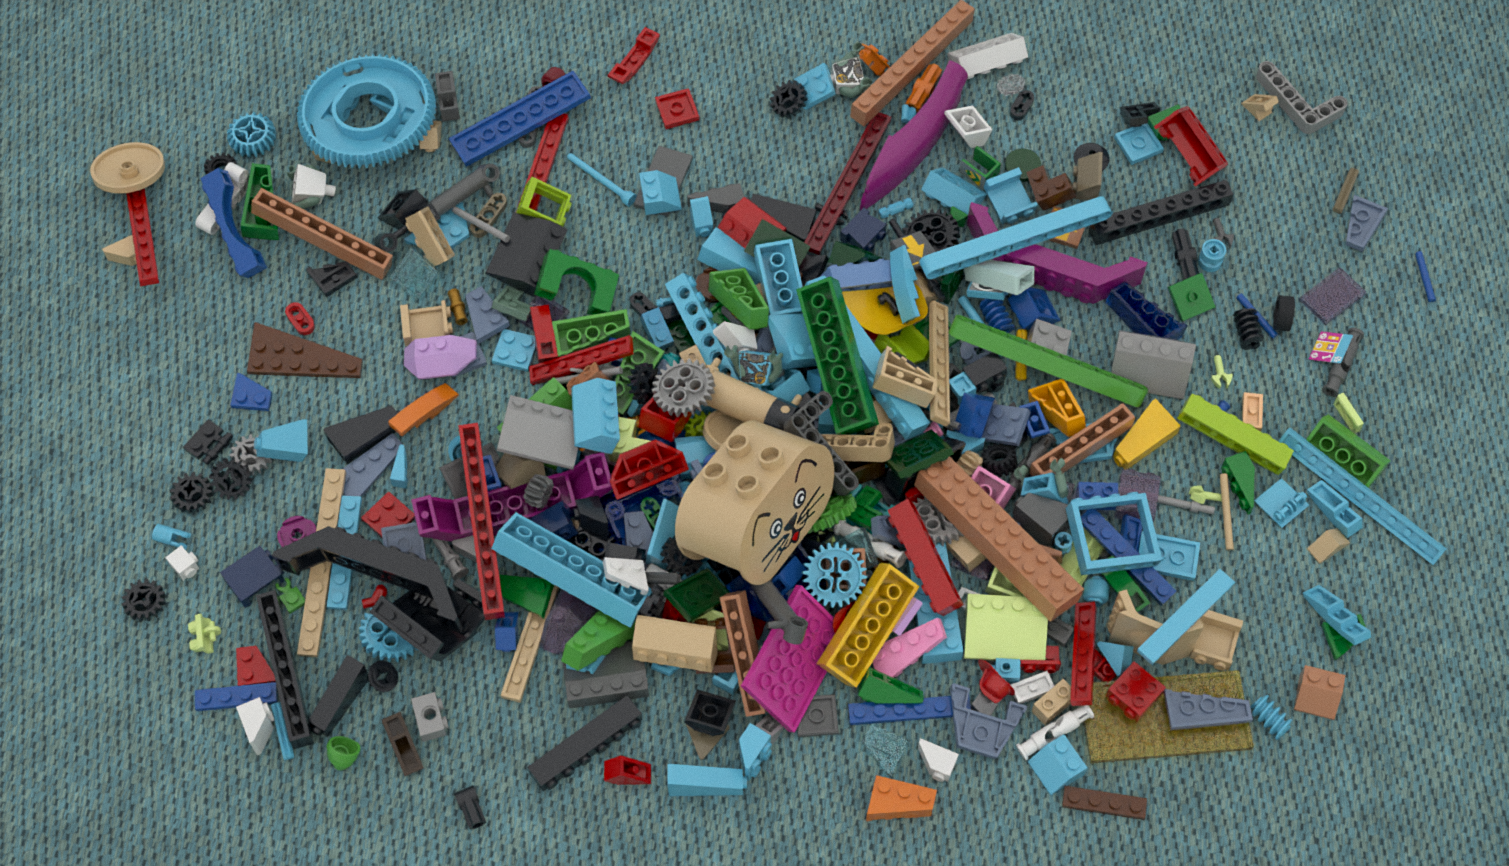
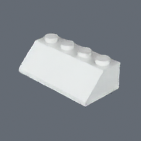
(990, 54)

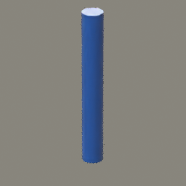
(1425, 276)
(1263, 323)

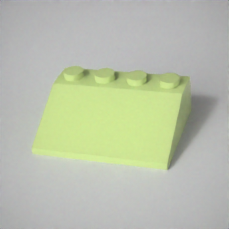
(1003, 628)

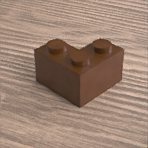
(1050, 191)

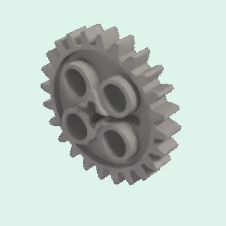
(683, 387)
(933, 523)

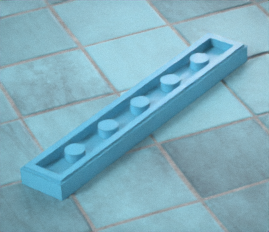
(1185, 617)

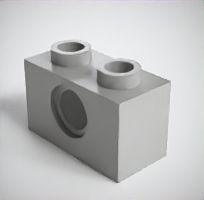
(427, 705)

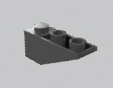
(721, 198)

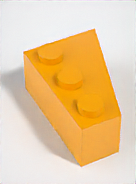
(1059, 406)

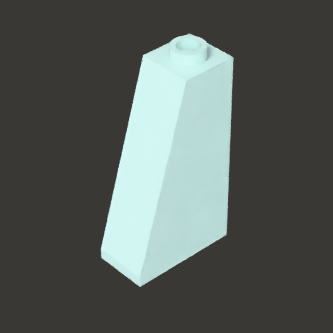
(1001, 275)

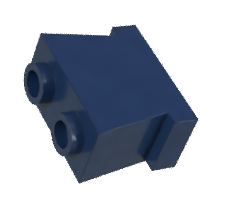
(863, 231)
(557, 520)

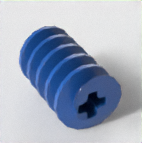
(996, 315)

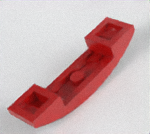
(636, 57)

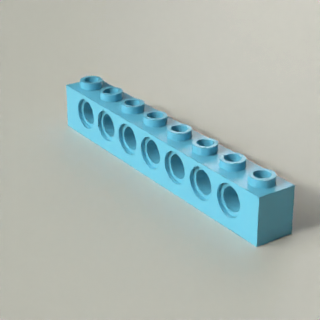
(677, 288)

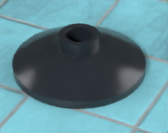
(1091, 148)

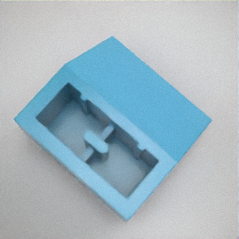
(753, 749)

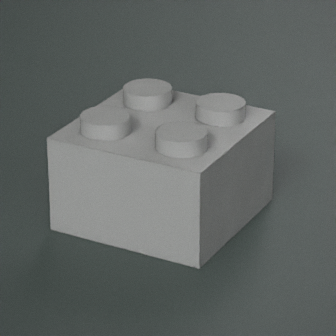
(1050, 336)

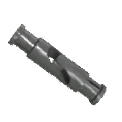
(1337, 374)
(1035, 452)

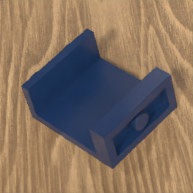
(251, 574)

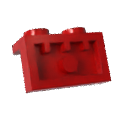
(1050, 663)

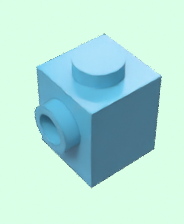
(1008, 669)

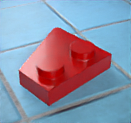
(252, 667)

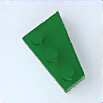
(527, 592)

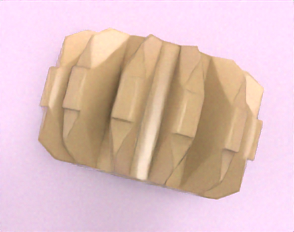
(969, 462)

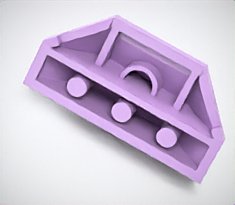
(439, 356)

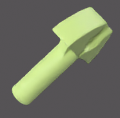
(1220, 373)
(1199, 495)

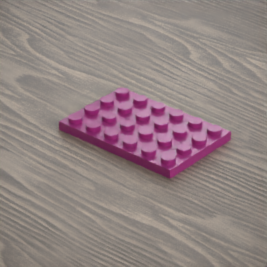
(786, 673)

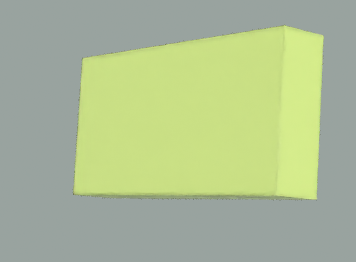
(1348, 413)

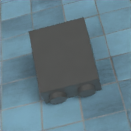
(1041, 517)

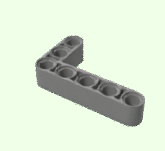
(1294, 105)

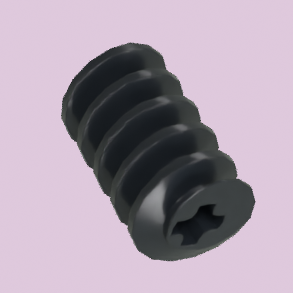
(1248, 328)

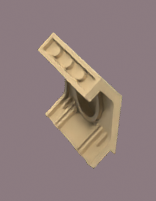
(1133, 629)

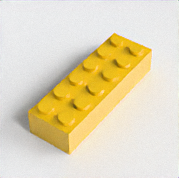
(868, 625)

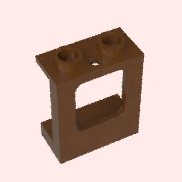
(724, 661)

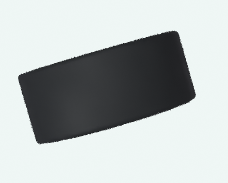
(1284, 313)

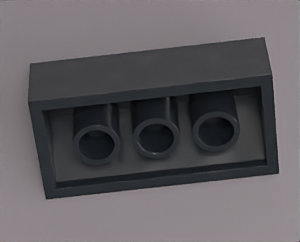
(901, 486)

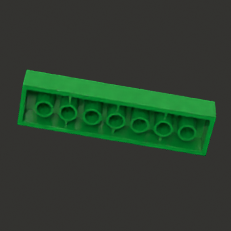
(837, 356)

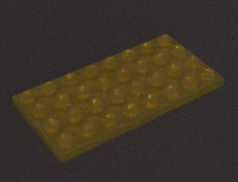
(1118, 738)

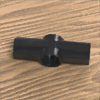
(1185, 253)

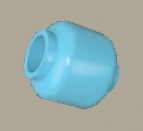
(1096, 590)

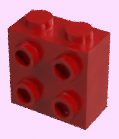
(1135, 692)

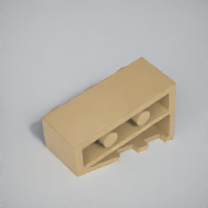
(903, 380)

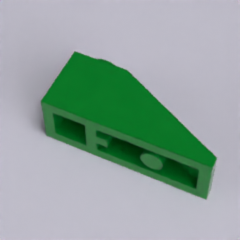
(885, 689)

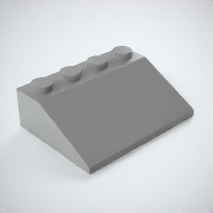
(1154, 362)
(538, 432)

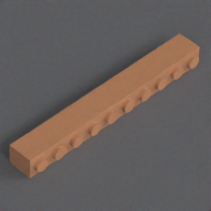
(911, 63)

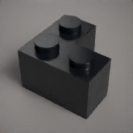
(987, 373)

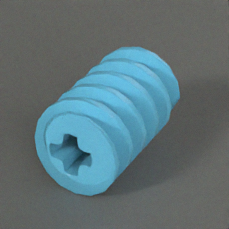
(1271, 717)

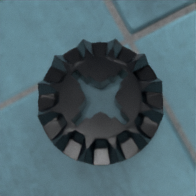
(389, 681)

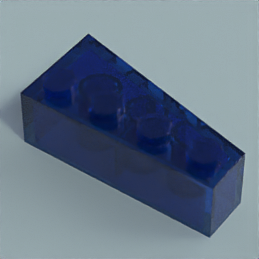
(1143, 315)

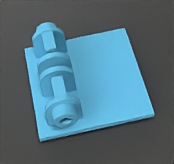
(1282, 502)

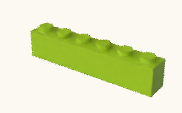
(1235, 433)

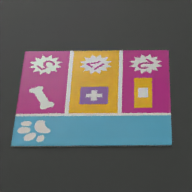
(1330, 347)

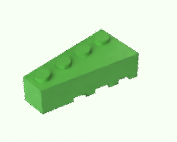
(740, 296)
(589, 330)
(643, 353)
(596, 639)

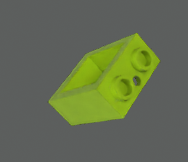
(549, 192)

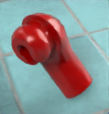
(380, 590)

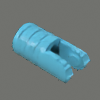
(168, 535)

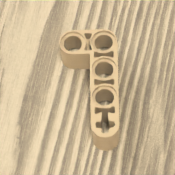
(864, 447)

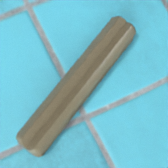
(1345, 190)

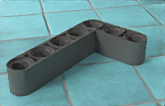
(806, 429)

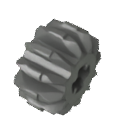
(538, 491)

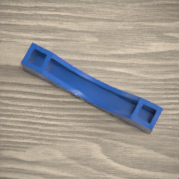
(219, 191)

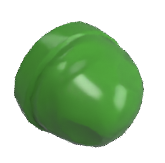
(342, 752)

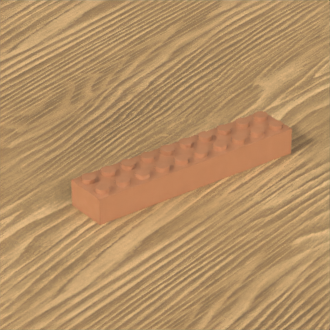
(999, 538)

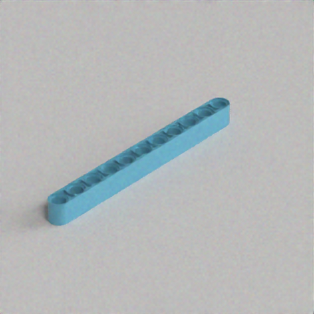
(1015, 237)

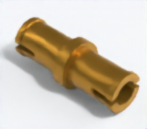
(457, 307)

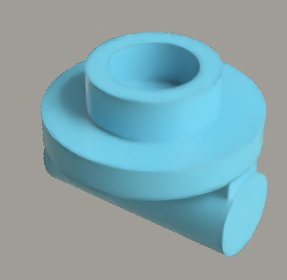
(907, 113)

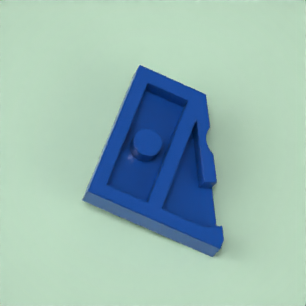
(250, 395)

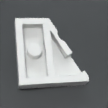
(626, 572)

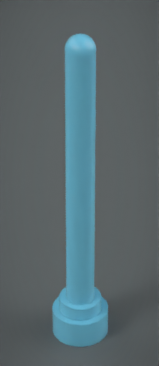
(627, 197)

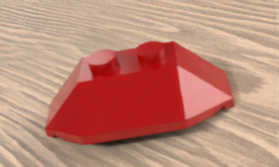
(645, 467)

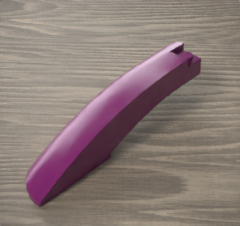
(916, 139)

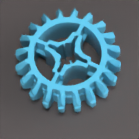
(257, 141)

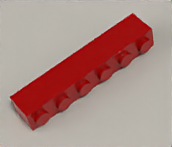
(925, 558)

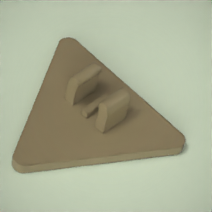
(703, 742)

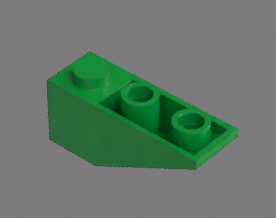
(1241, 478)
(1121, 581)

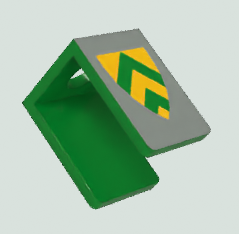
(984, 160)

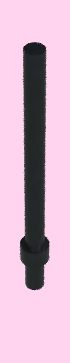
(933, 285)

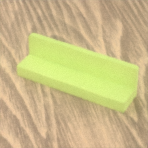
(1070, 561)

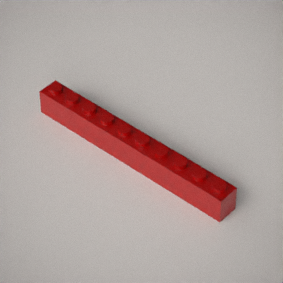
(481, 521)

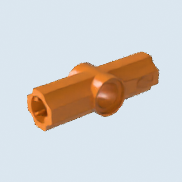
(924, 87)

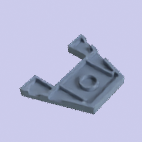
(979, 731)

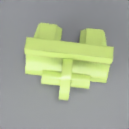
(206, 634)

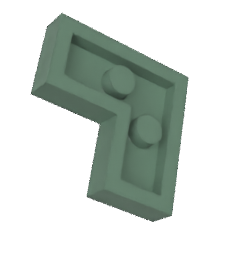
(509, 302)

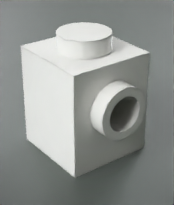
(183, 563)

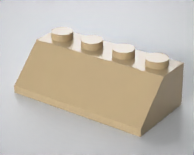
(675, 643)

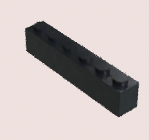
(585, 743)

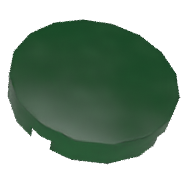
(1024, 159)

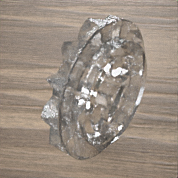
(1009, 80)

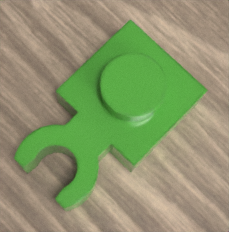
(291, 598)

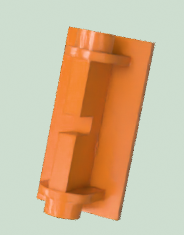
(870, 54)

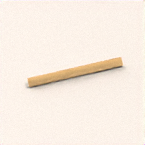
(1226, 511)

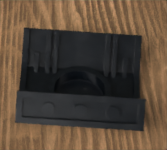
(417, 622)

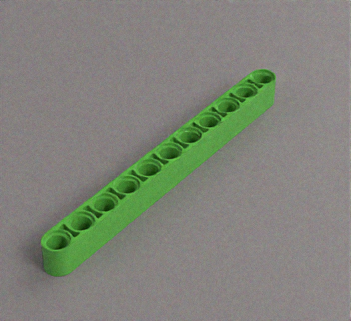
(1048, 360)

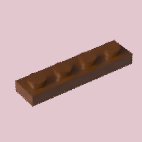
(1104, 802)

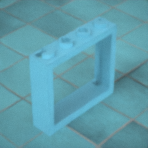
(1113, 564)

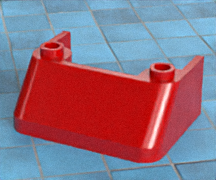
(1193, 144)

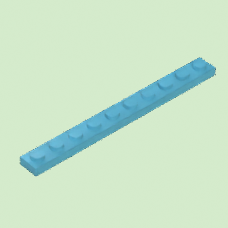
(1363, 497)

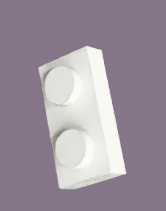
(1032, 687)

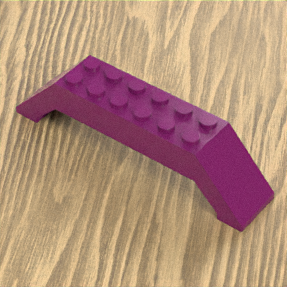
(1060, 271)
(452, 520)

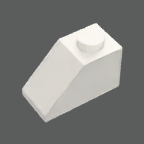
(734, 334)
(937, 760)

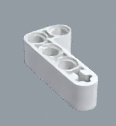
(240, 179)

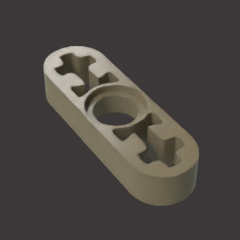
(489, 207)

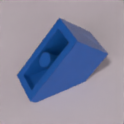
(1036, 423)
(507, 632)

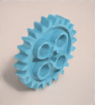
(852, 576)
(371, 640)

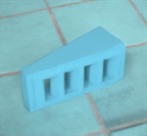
(399, 471)

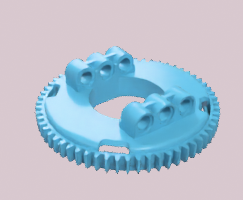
(333, 96)

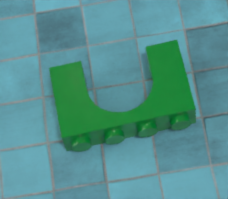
(600, 280)

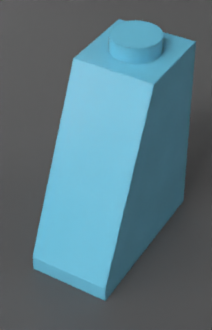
(283, 442)

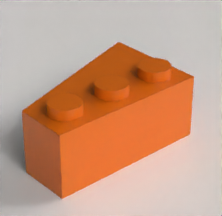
(899, 800)

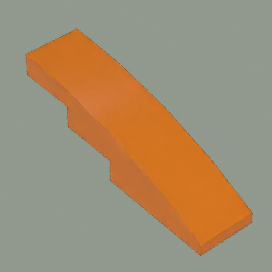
(423, 408)

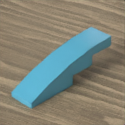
(903, 284)
(1336, 615)

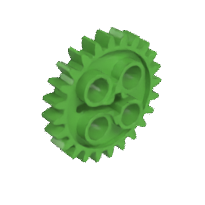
(836, 510)

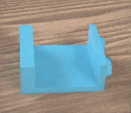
(1009, 196)

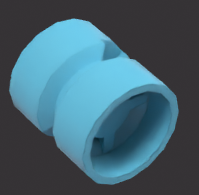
(1212, 255)

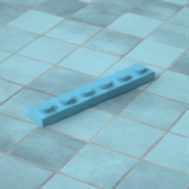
(341, 577)

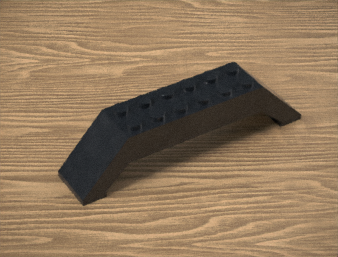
(374, 561)

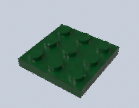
(918, 454)

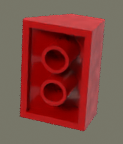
(743, 220)

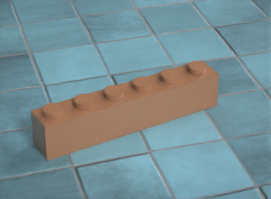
(1086, 441)
(742, 642)

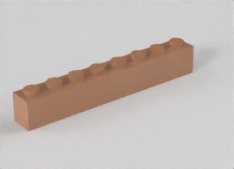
(321, 233)

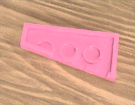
(906, 649)

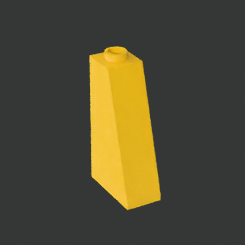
(1146, 435)

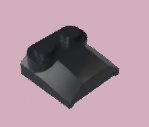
(709, 713)

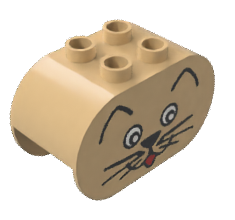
(755, 500)

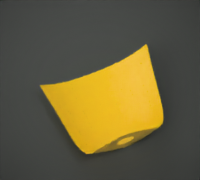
(880, 319)

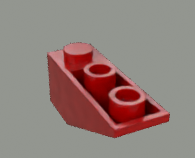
(543, 333)

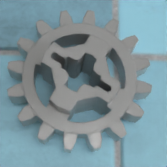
(247, 446)

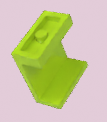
(909, 344)

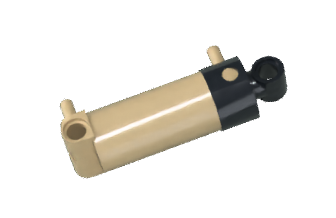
(748, 402)

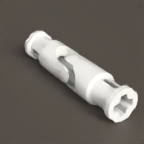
(881, 548)
(1063, 725)

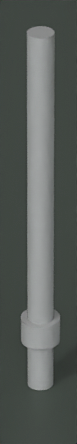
(1193, 506)

